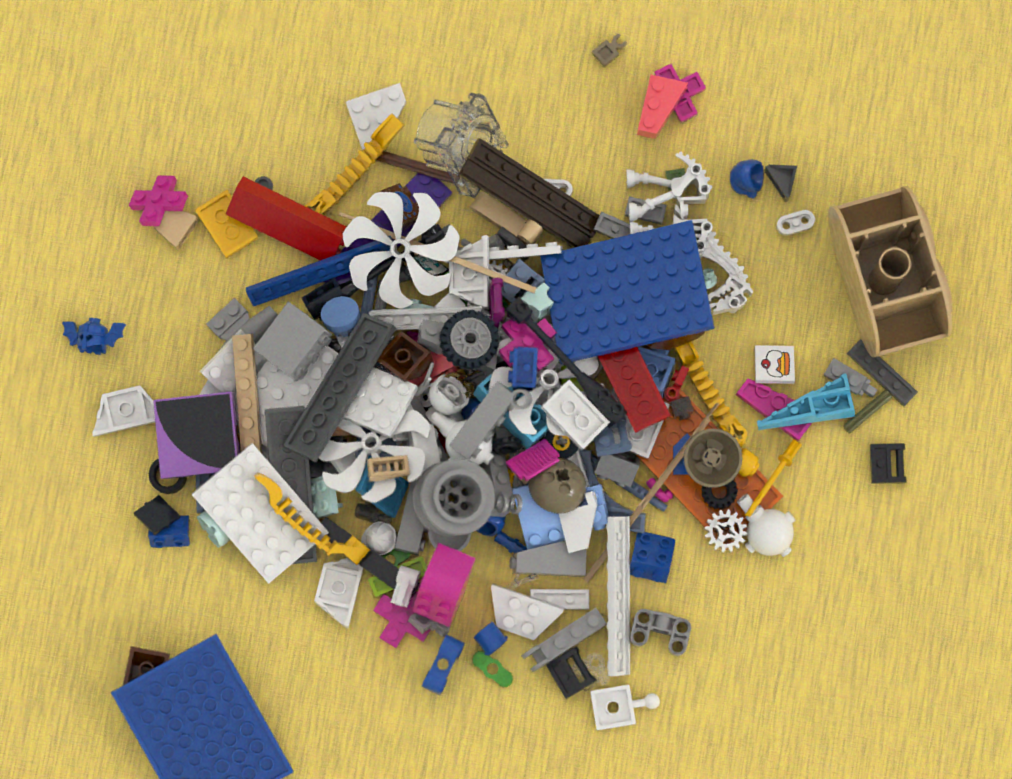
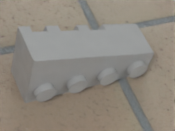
(429, 339)

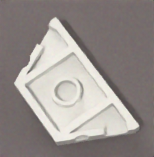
(469, 283)
(124, 411)
(339, 589)
(522, 613)

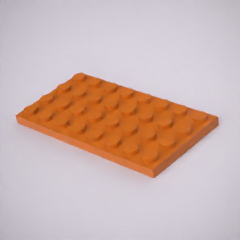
(689, 491)

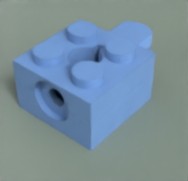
(659, 365)

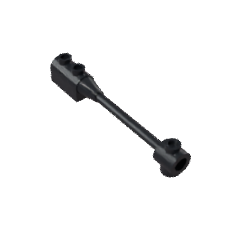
(319, 297)
(595, 392)

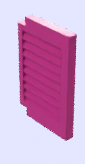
(533, 460)

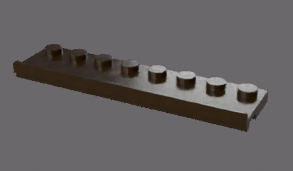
(529, 194)

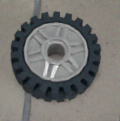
(479, 328)

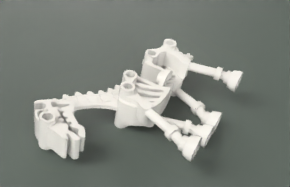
(703, 229)

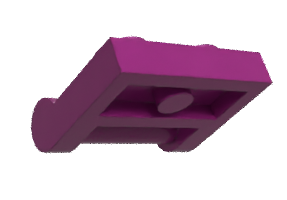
(496, 308)

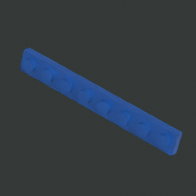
(309, 274)

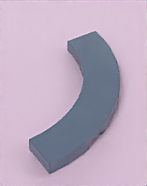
(614, 509)

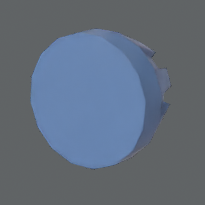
(340, 315)

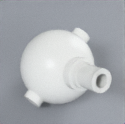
(450, 428)
(768, 529)

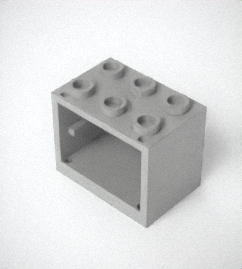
(293, 341)

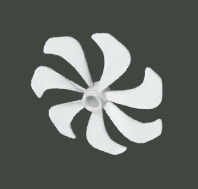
(427, 217)
(521, 417)
(350, 478)

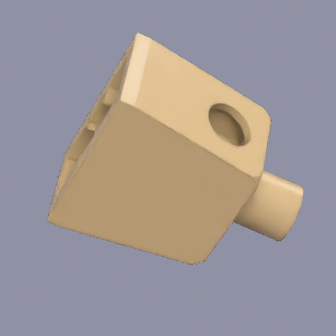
(176, 227)

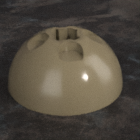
(723, 455)
(560, 493)

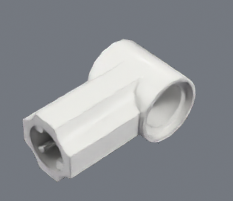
(406, 582)

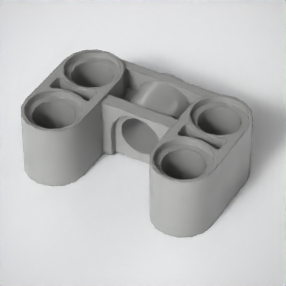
(664, 624)

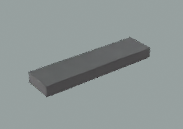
(882, 373)

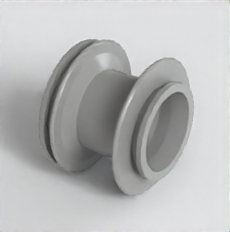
(479, 497)

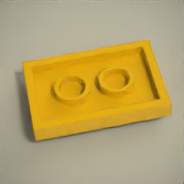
(227, 232)

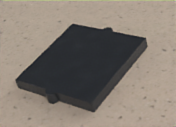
(156, 515)

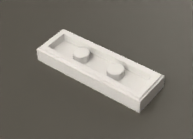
(566, 598)

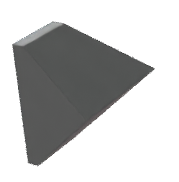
(782, 178)

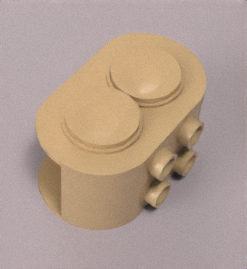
(891, 271)

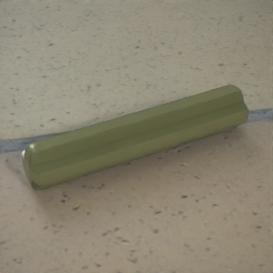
(867, 411)

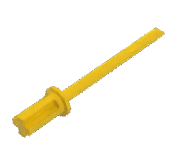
(785, 460)

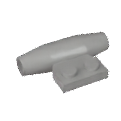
(236, 317)

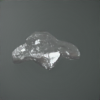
(598, 672)

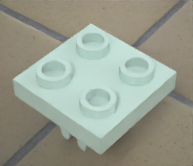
(323, 499)

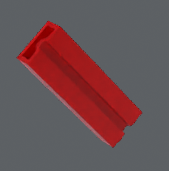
(286, 220)

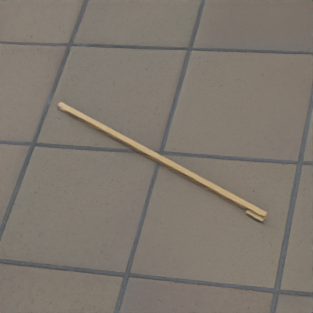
(467, 264)
(652, 492)

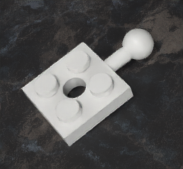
(625, 714)

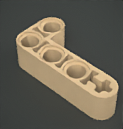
(501, 216)

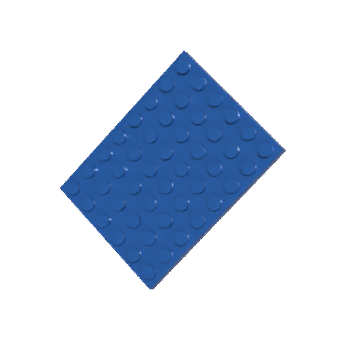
(627, 291)
(200, 719)

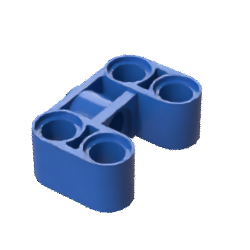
(437, 678)

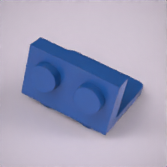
(652, 557)

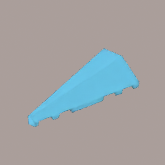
(824, 404)

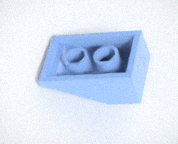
(537, 524)

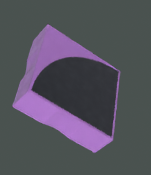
(196, 434)

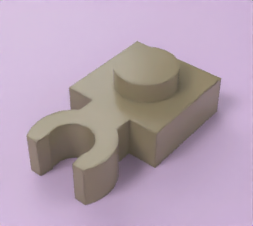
(607, 52)

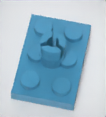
(390, 504)

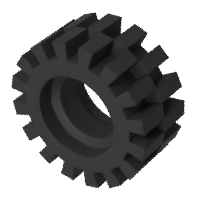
(721, 503)

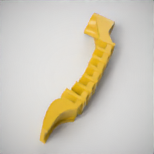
(380, 141)
(689, 358)
(353, 548)

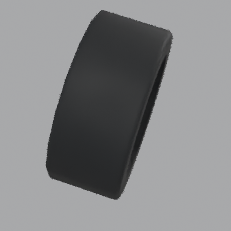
(163, 489)

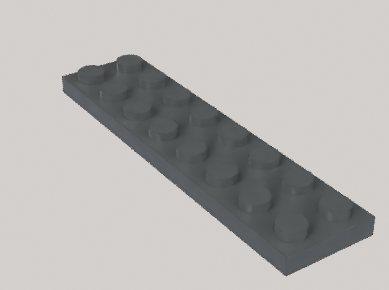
(339, 387)
(289, 465)

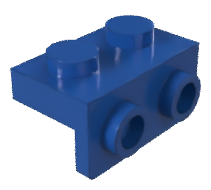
(524, 367)
(174, 536)

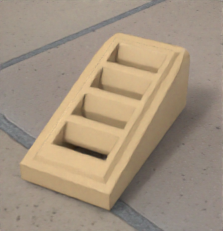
(380, 475)

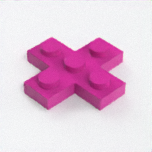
(685, 107)
(157, 201)
(525, 337)
(398, 621)

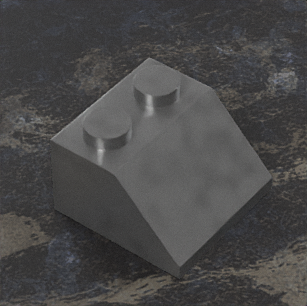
(618, 467)

